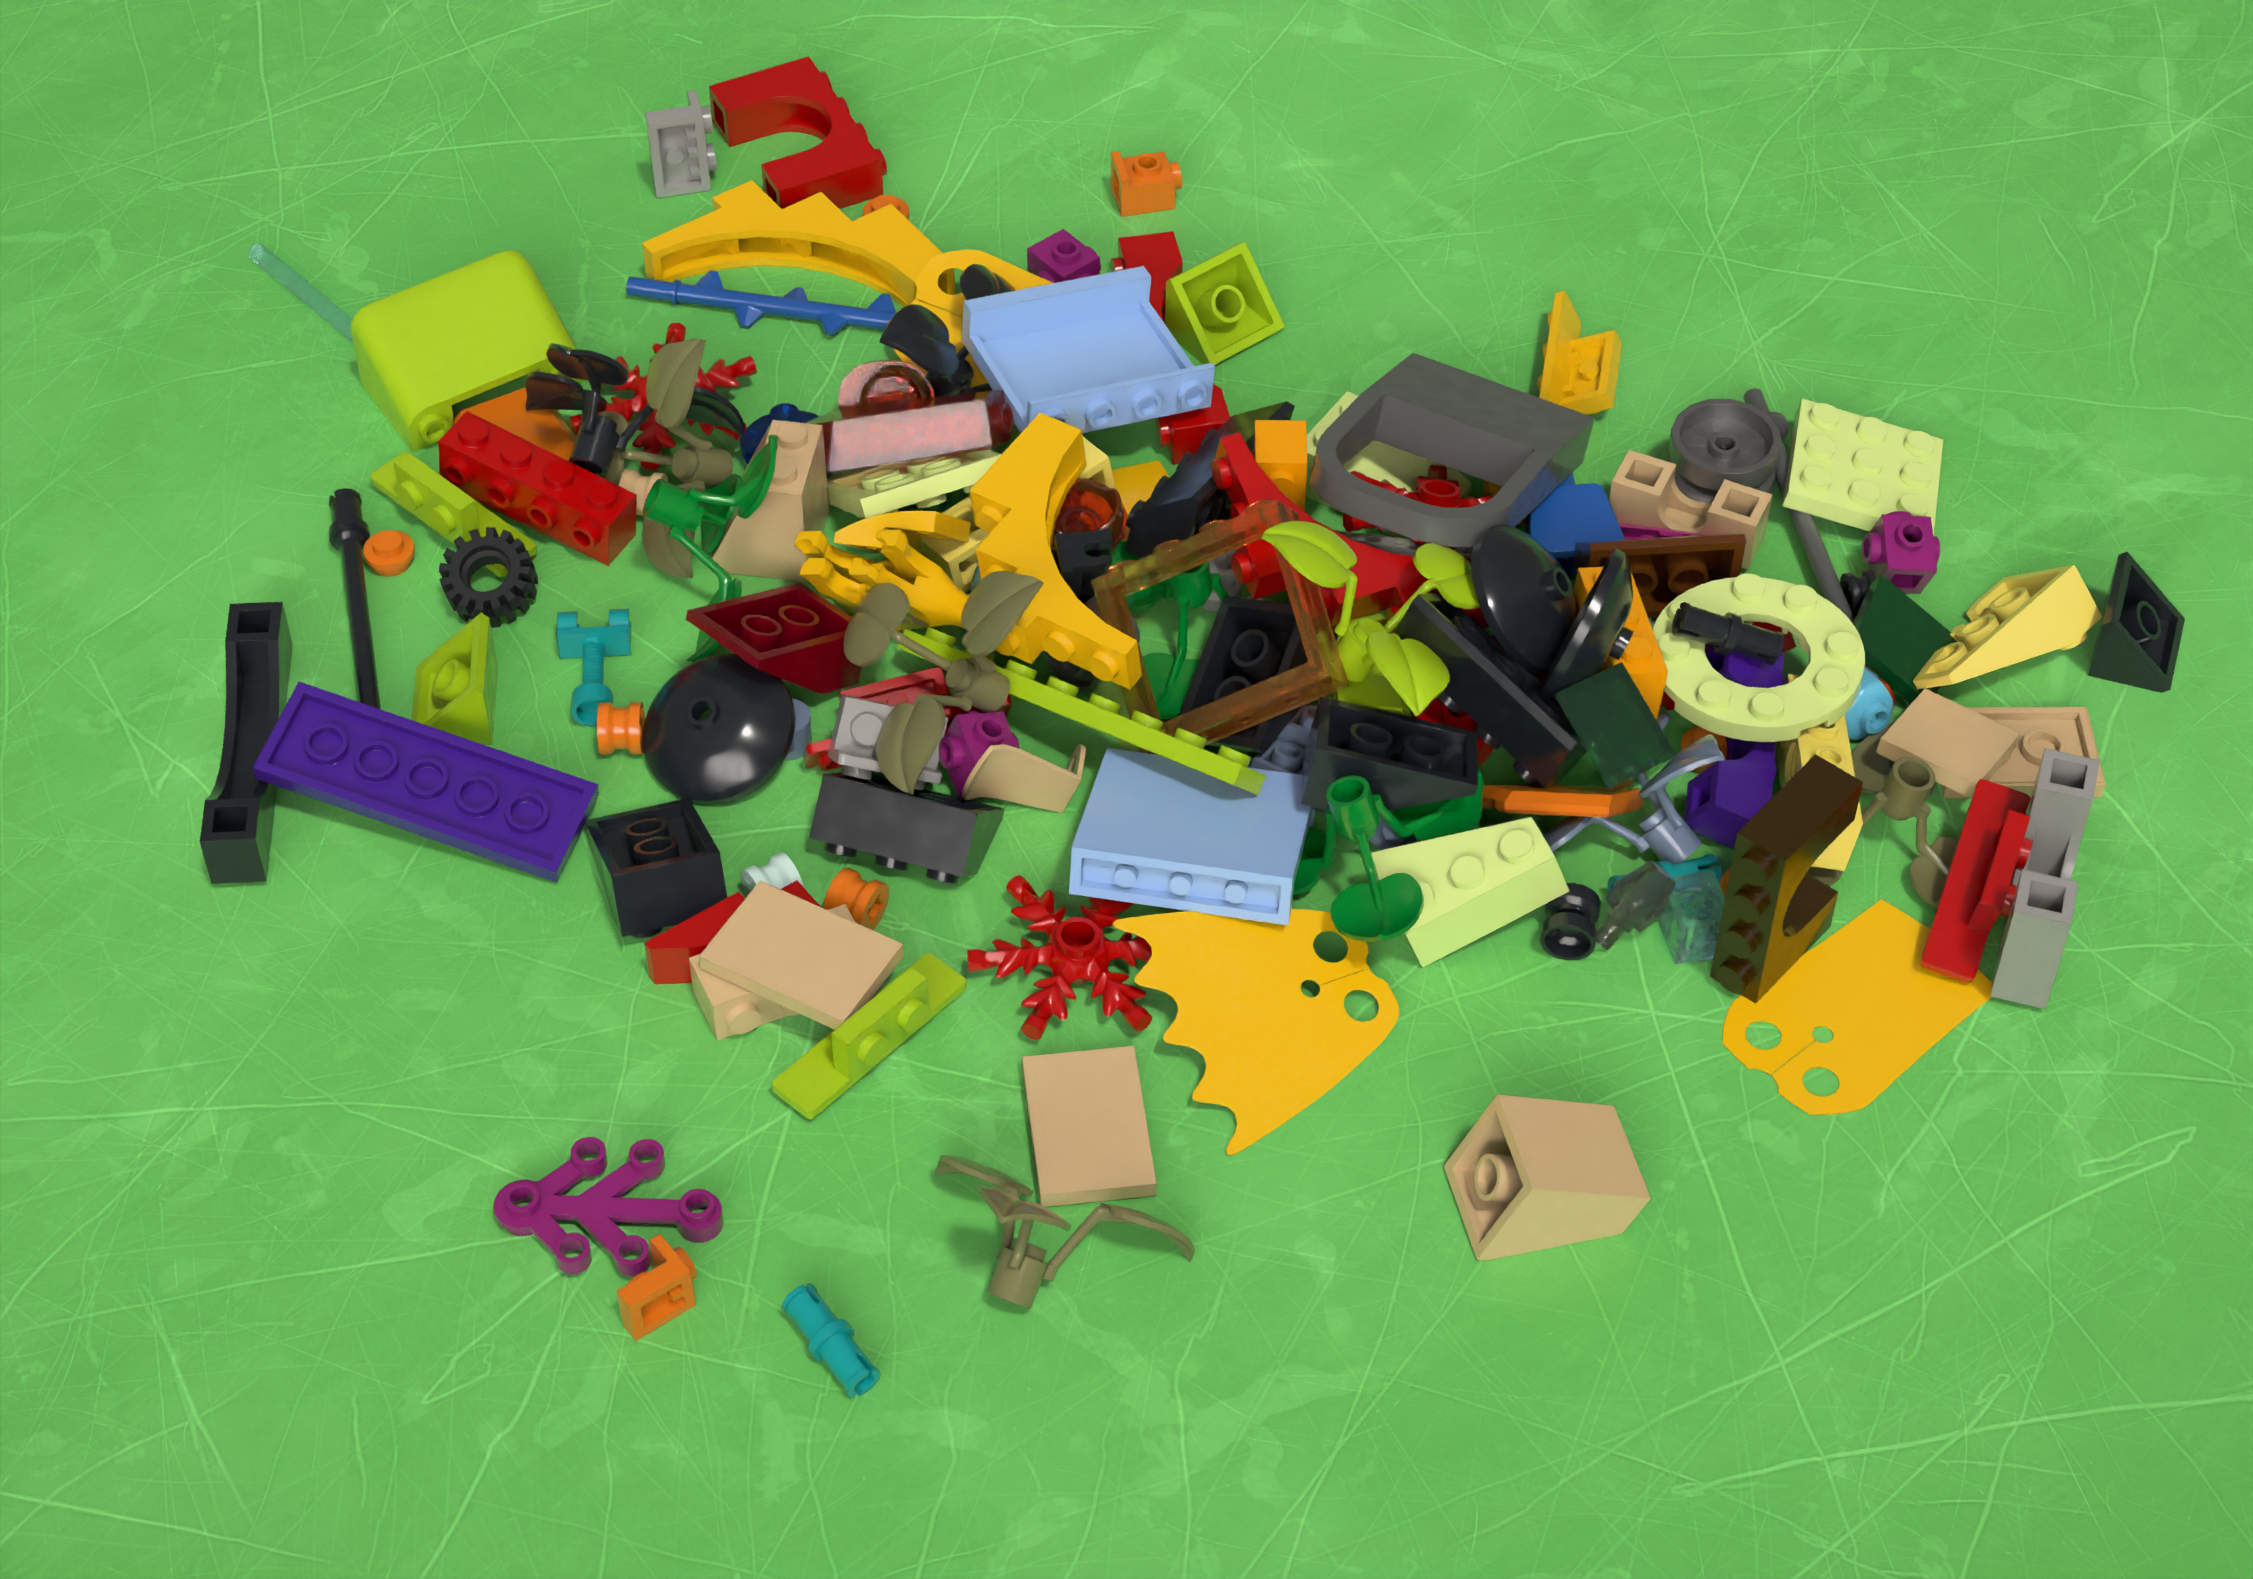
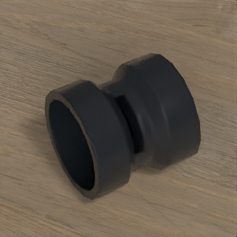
(1570, 923)

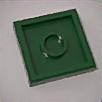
(1898, 637)

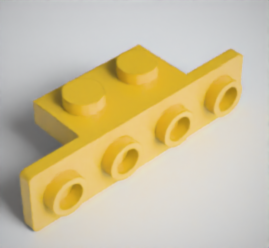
(1577, 369)

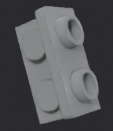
(680, 149)
(856, 740)

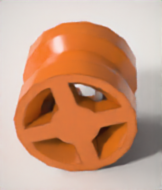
(620, 727)
(863, 899)

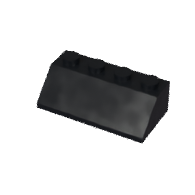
(1191, 495)
(1495, 691)

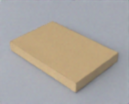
(2040, 728)
(801, 956)
(1088, 1126)

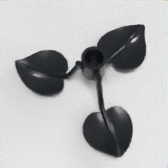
(926, 338)
(598, 434)

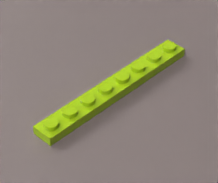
(1103, 716)

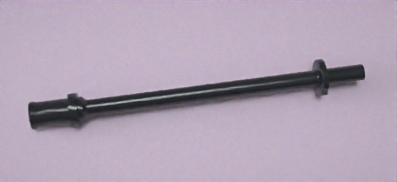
(349, 535)

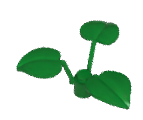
(686, 509)
(1170, 675)
(1395, 902)

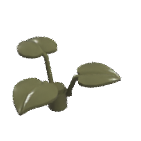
(697, 465)
(914, 730)
(1901, 793)
(1020, 1262)

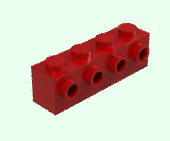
(538, 488)

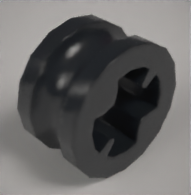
(1856, 588)

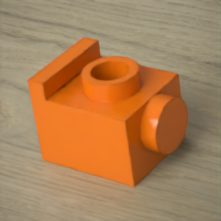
(1144, 183)

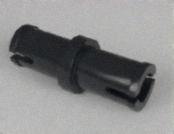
(1727, 634)

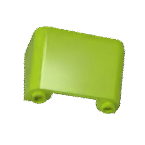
(454, 342)

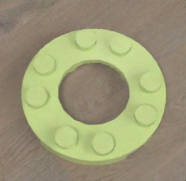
(1756, 713)

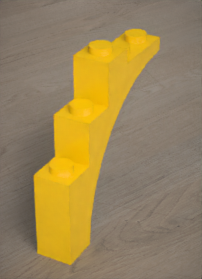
(811, 234)
(1019, 510)

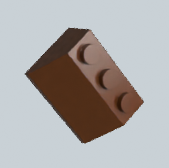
(1668, 565)

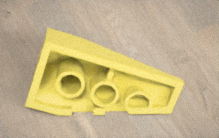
(2014, 623)

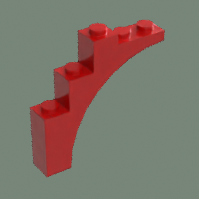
(1383, 577)

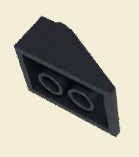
(1245, 647)
(1397, 754)
(656, 866)

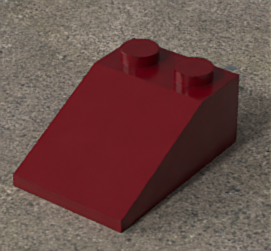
(785, 635)

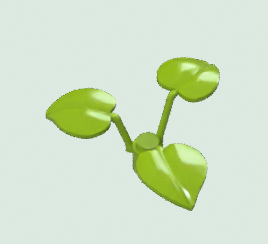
(1406, 663)

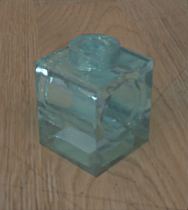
(1693, 917)

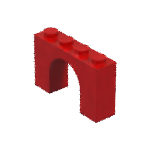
(802, 101)

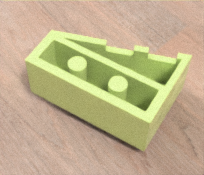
(1474, 883)

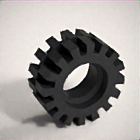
(482, 552)

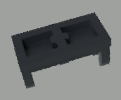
(1083, 558)

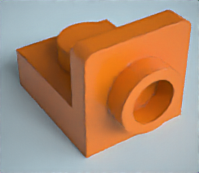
(659, 1294)

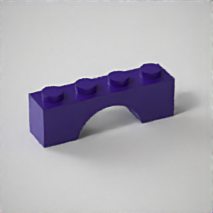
(1737, 788)

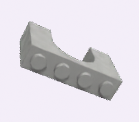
(2045, 894)

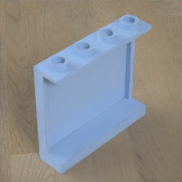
(1084, 353)
(1189, 839)

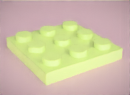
(1859, 467)
(900, 484)

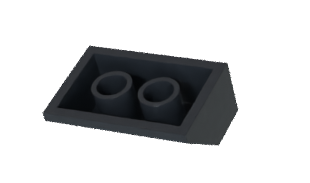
(902, 828)

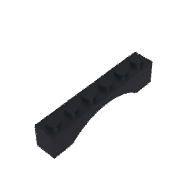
(241, 808)

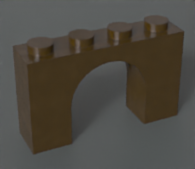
(1770, 900)

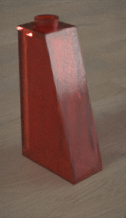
(914, 429)

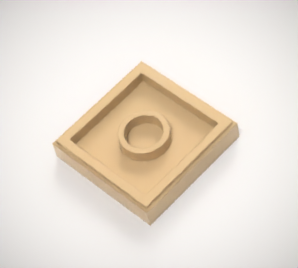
(1951, 740)

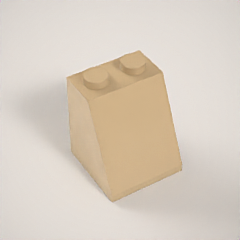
(793, 504)
(1544, 1176)

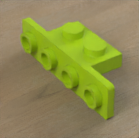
(440, 503)
(868, 1035)

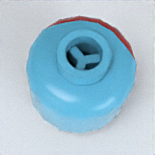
(1872, 707)

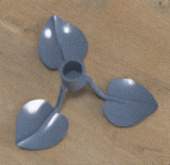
(1662, 826)

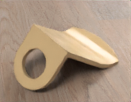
(1025, 778)

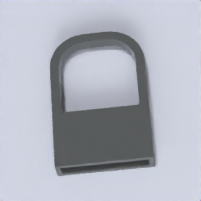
(1460, 424)

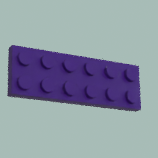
(426, 781)

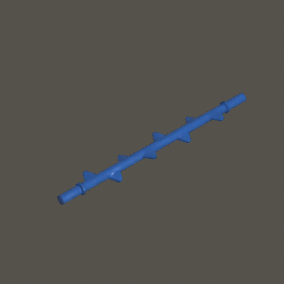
(753, 306)

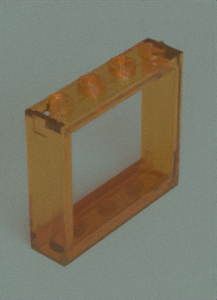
(1259, 702)

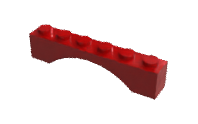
(1163, 261)

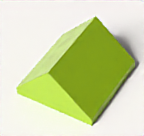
(1220, 306)
(459, 684)

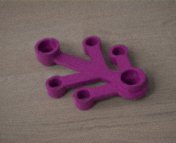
(602, 1206)

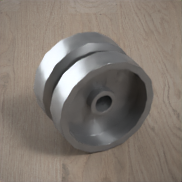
(1723, 442)

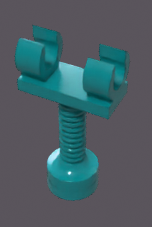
(592, 646)

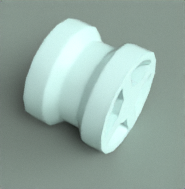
(778, 873)

